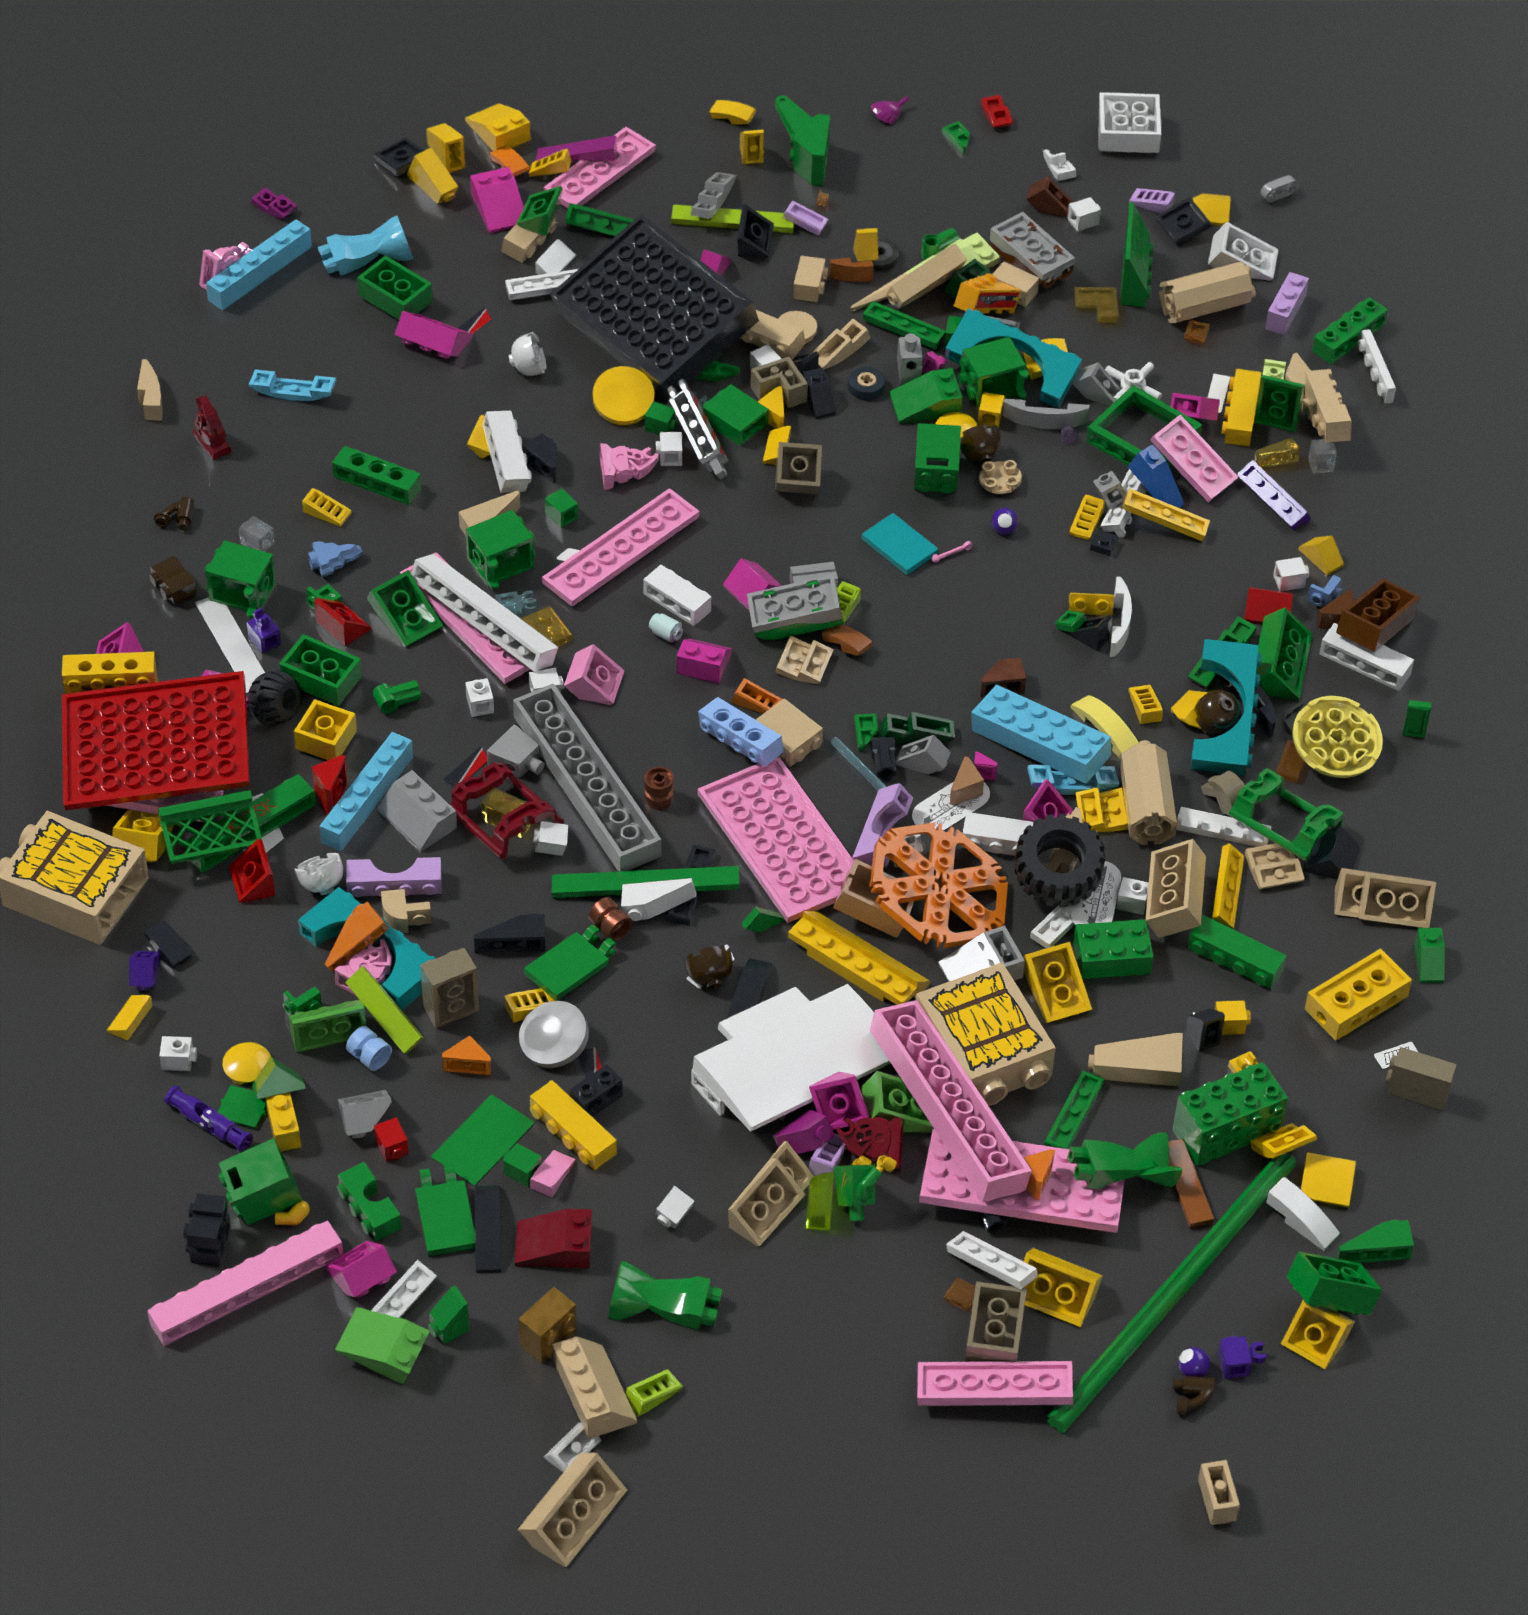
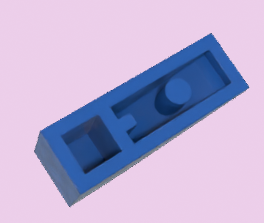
(1156, 476)

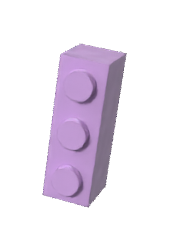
(1287, 303)

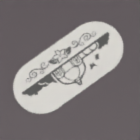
(939, 810)
(1102, 902)

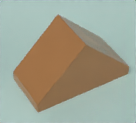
(967, 783)

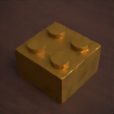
(547, 1323)

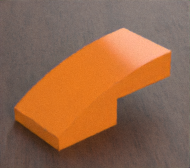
(509, 158)

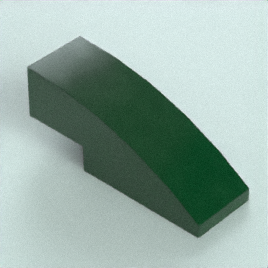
(917, 727)

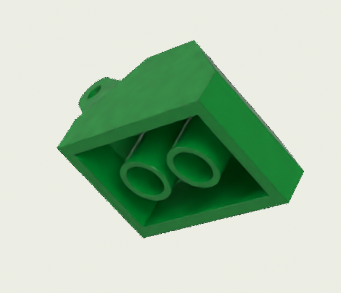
(809, 138)

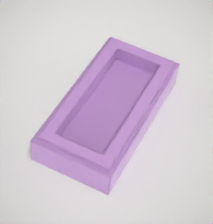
(805, 218)

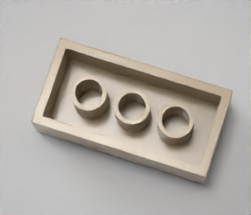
(1175, 888)

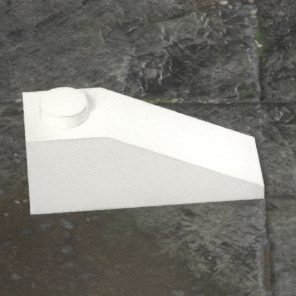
(652, 898)

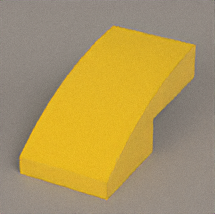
(736, 112)

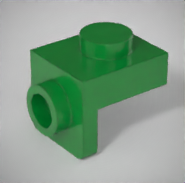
(325, 592)
(306, 1002)

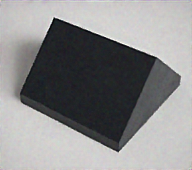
(754, 234)
(1332, 852)

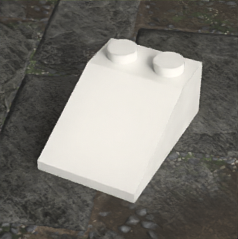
(1235, 245)

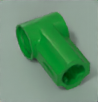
(934, 243)
(390, 698)

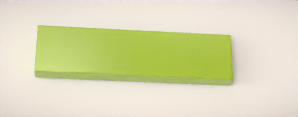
(384, 1009)

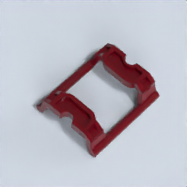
(512, 822)

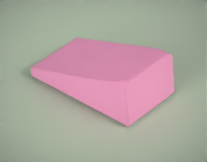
(551, 1173)

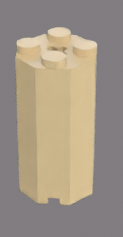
(1206, 292)
(1148, 793)

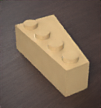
(1325, 407)

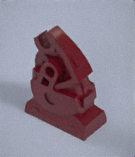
(209, 429)
(876, 1140)

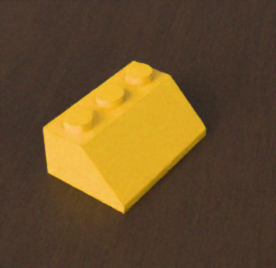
(1061, 1287)

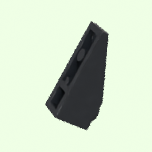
(514, 935)

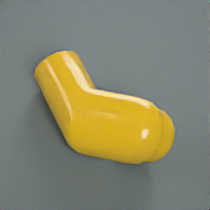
(294, 1216)

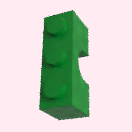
(376, 1218)

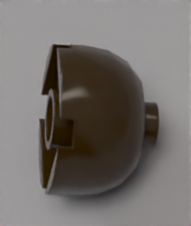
(980, 443)
(1217, 712)
(710, 967)

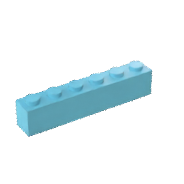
(259, 264)
(366, 791)

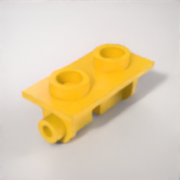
(1091, 603)

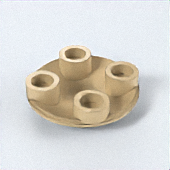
(1000, 476)

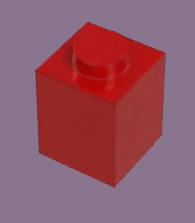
(391, 1139)

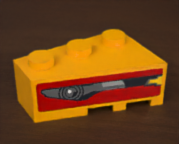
(987, 294)

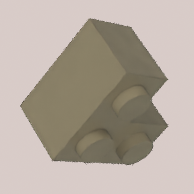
(780, 373)

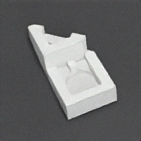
(1059, 165)

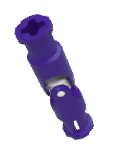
(210, 1120)

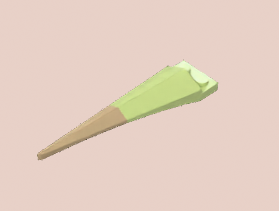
(972, 248)

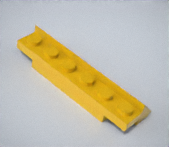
(856, 959)

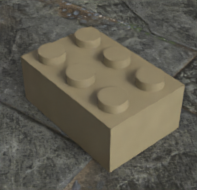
(449, 987)
(995, 1323)

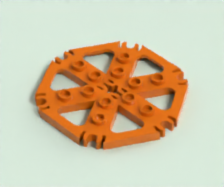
(923, 884)

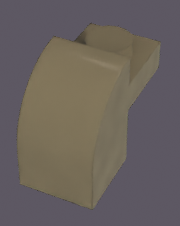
(1224, 788)

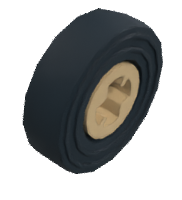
(868, 374)

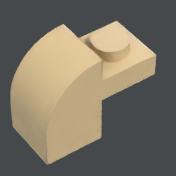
(401, 915)

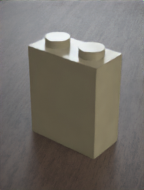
(1420, 1078)

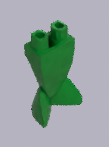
(1107, 1162)
(673, 1299)

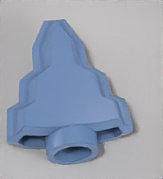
(331, 557)

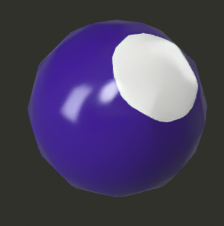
(1004, 521)
(1194, 1362)

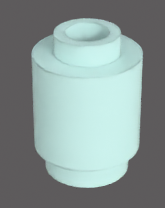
(665, 627)

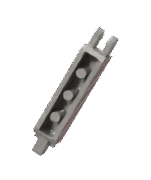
(698, 429)

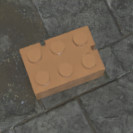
(858, 901)

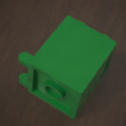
(993, 369)
(937, 443)
(500, 548)
(240, 577)
(259, 1182)

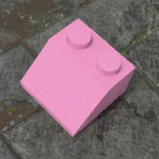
(594, 676)

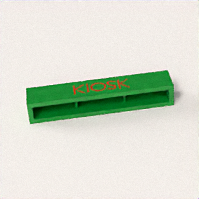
(271, 810)

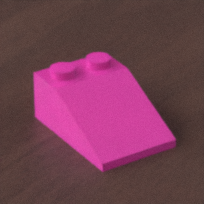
(497, 199)

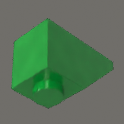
(1430, 955)
(449, 1316)

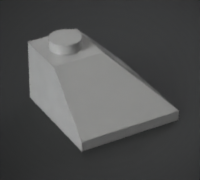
(363, 1112)

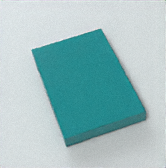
(899, 543)

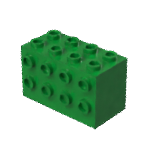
(1229, 1113)

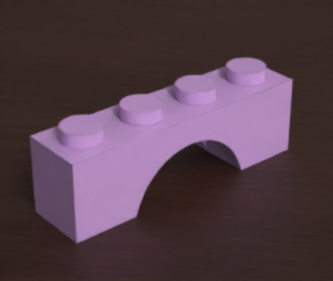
(888, 808)
(420, 878)

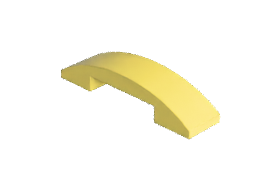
(1106, 722)

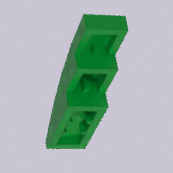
(1239, 632)

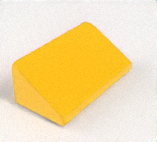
(775, 436)
(477, 440)
(130, 1016)

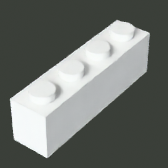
(506, 451)
(1382, 665)

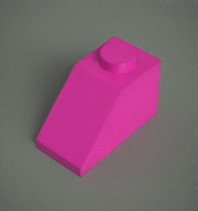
(1196, 406)

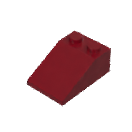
(555, 1239)

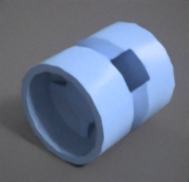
(368, 1048)

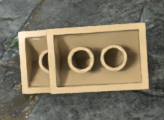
(1384, 898)
(770, 1196)

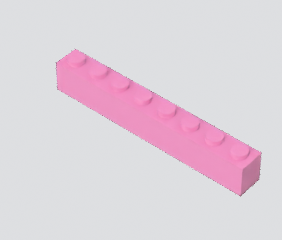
(245, 1283)

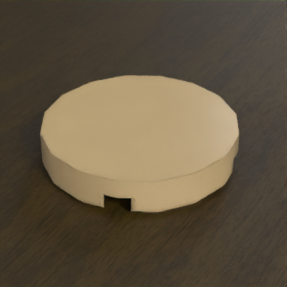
(802, 320)

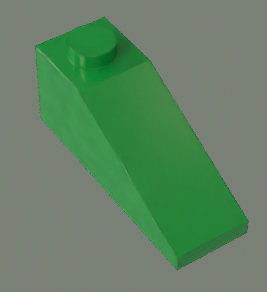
(1382, 1243)

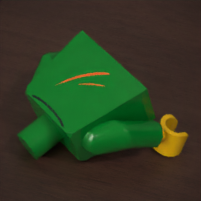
(857, 1183)

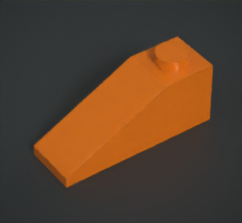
(357, 933)

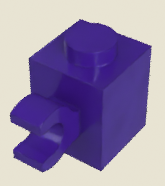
(263, 631)
(1237, 1358)

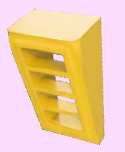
(552, 164)
(315, 499)
(1089, 505)
(1146, 715)
(512, 1000)

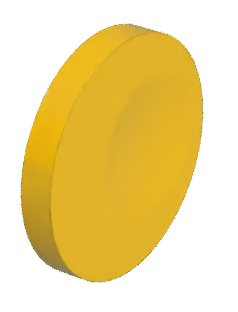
(623, 395)

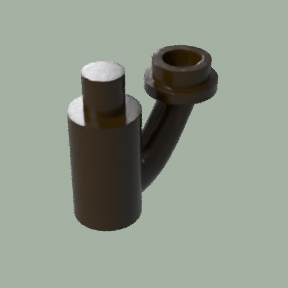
(184, 515)
(1193, 1385)

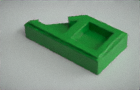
(719, 371)

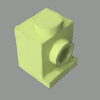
(1274, 368)

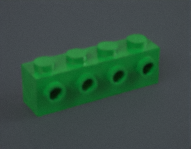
(1345, 332)

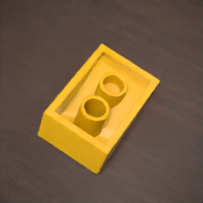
(500, 126)
(142, 831)
(1056, 982)

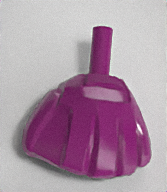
(888, 110)

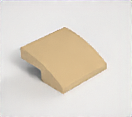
(804, 661)
(1273, 866)

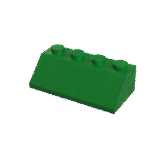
(1284, 653)

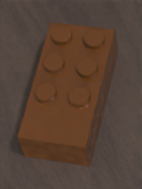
(1378, 614)

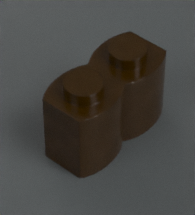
(172, 580)

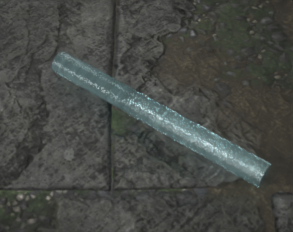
(861, 768)

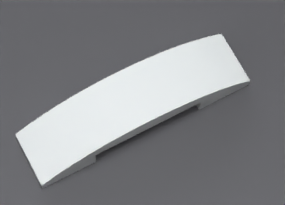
(1121, 600)

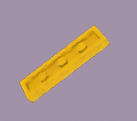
(1165, 514)
(1228, 886)

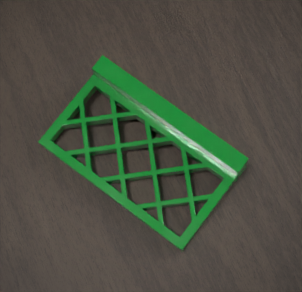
(202, 810)

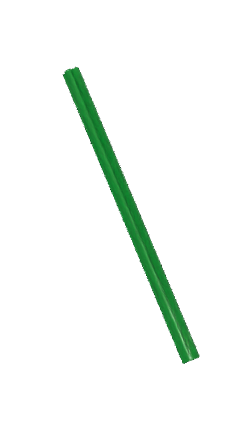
(1171, 1292)

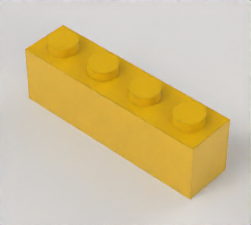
(1242, 407)
(573, 1125)

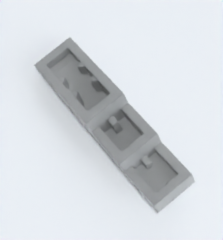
(713, 195)

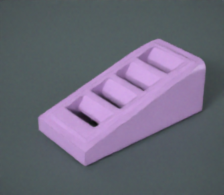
(1156, 200)
(827, 1156)

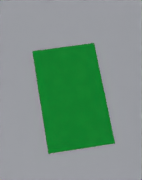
(483, 1139)

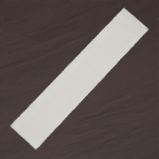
(230, 639)

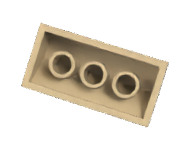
(592, 1386)
(573, 1508)

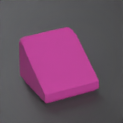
(985, 766)

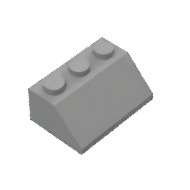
(417, 811)

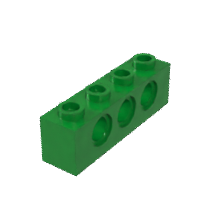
(376, 475)

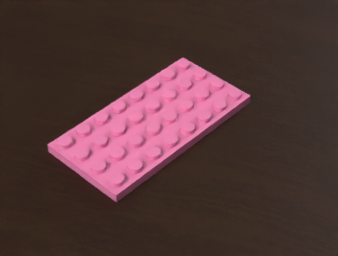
(780, 837)
(1062, 1200)

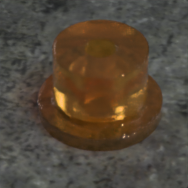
(822, 198)

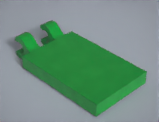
(570, 963)
(445, 1214)

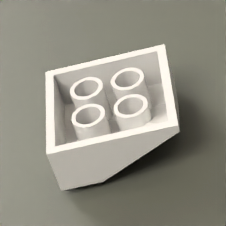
(1129, 122)

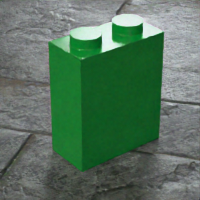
(735, 415)

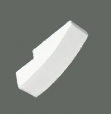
(1302, 1214)

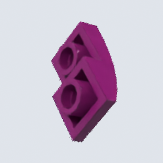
(273, 205)

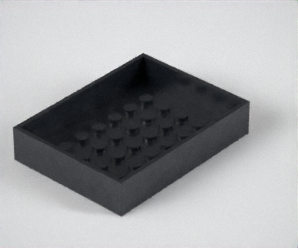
(655, 306)

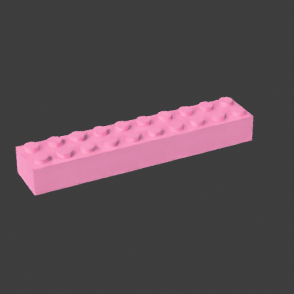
(950, 1101)

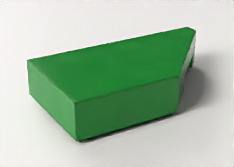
(957, 135)
(865, 728)
(762, 919)

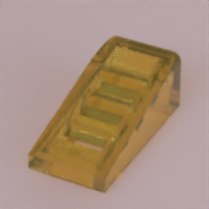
(1278, 454)

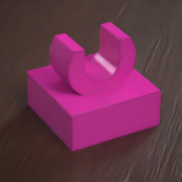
(933, 362)

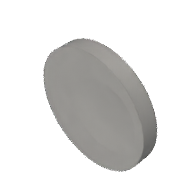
(553, 1034)

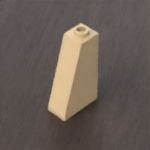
(926, 277)
(1140, 1060)

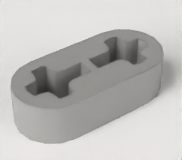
(1279, 188)

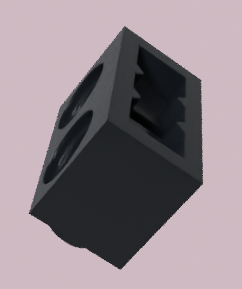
(598, 1090)

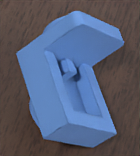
(1322, 597)

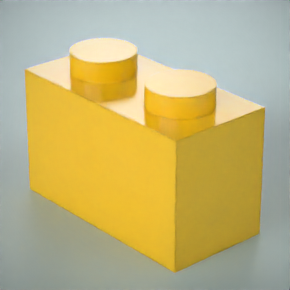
(283, 1121)

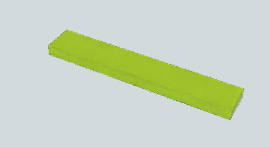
(726, 219)

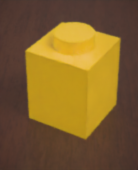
(991, 409)
(1235, 1016)

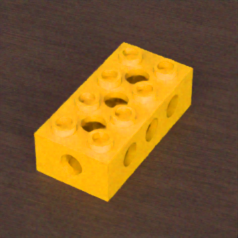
(107, 670)
(1358, 994)

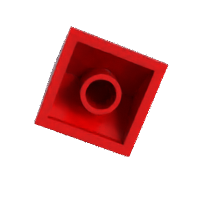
(1264, 602)
(340, 620)
(330, 782)
(252, 874)

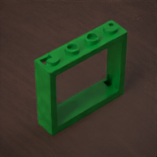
(1118, 447)

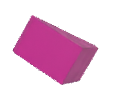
(715, 261)

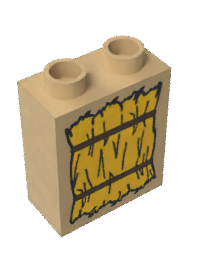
(72, 877)
(991, 1031)

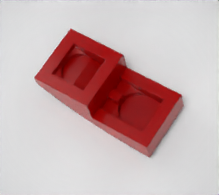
(996, 112)

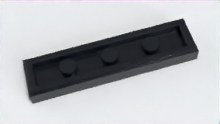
(698, 858)

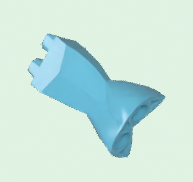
(356, 251)

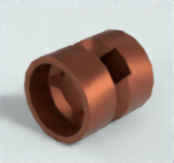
(659, 787)
(610, 919)

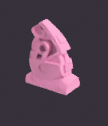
(219, 260)
(624, 463)
(376, 960)

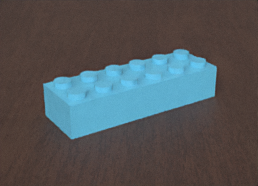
(1041, 733)

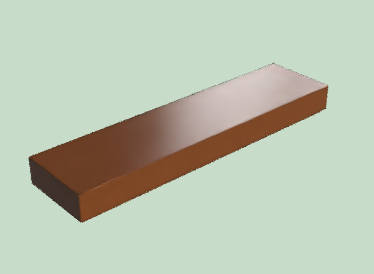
(1188, 1187)

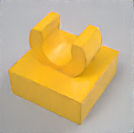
(1241, 1062)

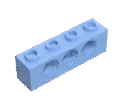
(740, 732)

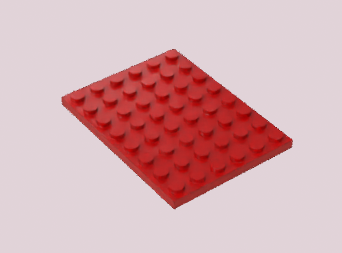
(155, 740)

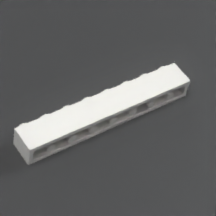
(484, 612)

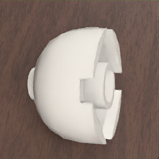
(527, 355)
(320, 874)

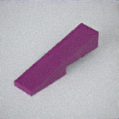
(596, 149)

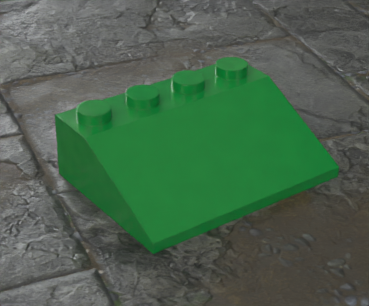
(1136, 261)

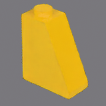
(447, 145)
(432, 176)

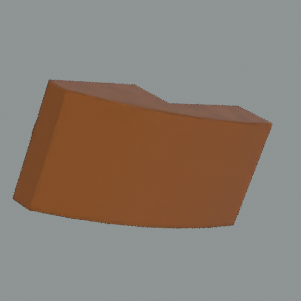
(845, 270)
(849, 638)

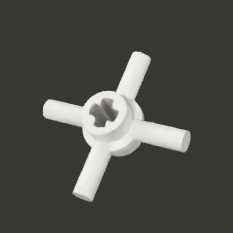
(1133, 377)

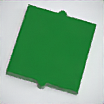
(243, 1107)

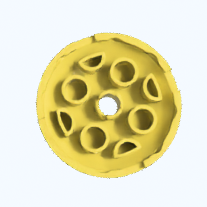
(1343, 720)

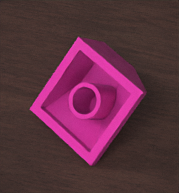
(120, 641)

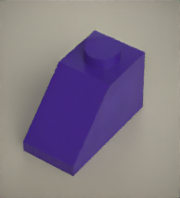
(144, 969)

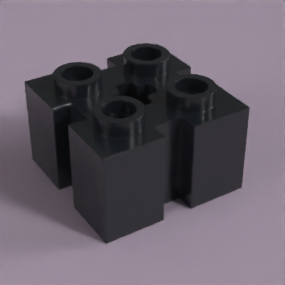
(207, 1229)

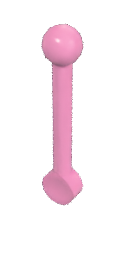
(967, 546)

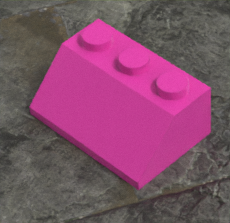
(432, 334)

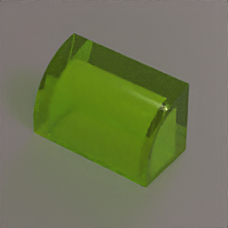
(820, 1201)

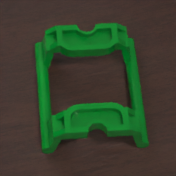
(1314, 825)

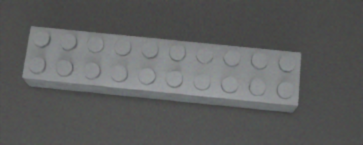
(587, 778)

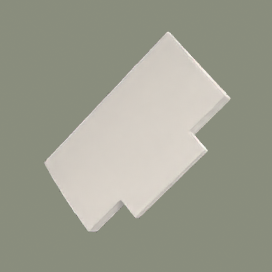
(787, 1047)

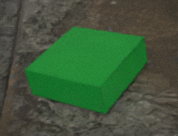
(1070, 621)

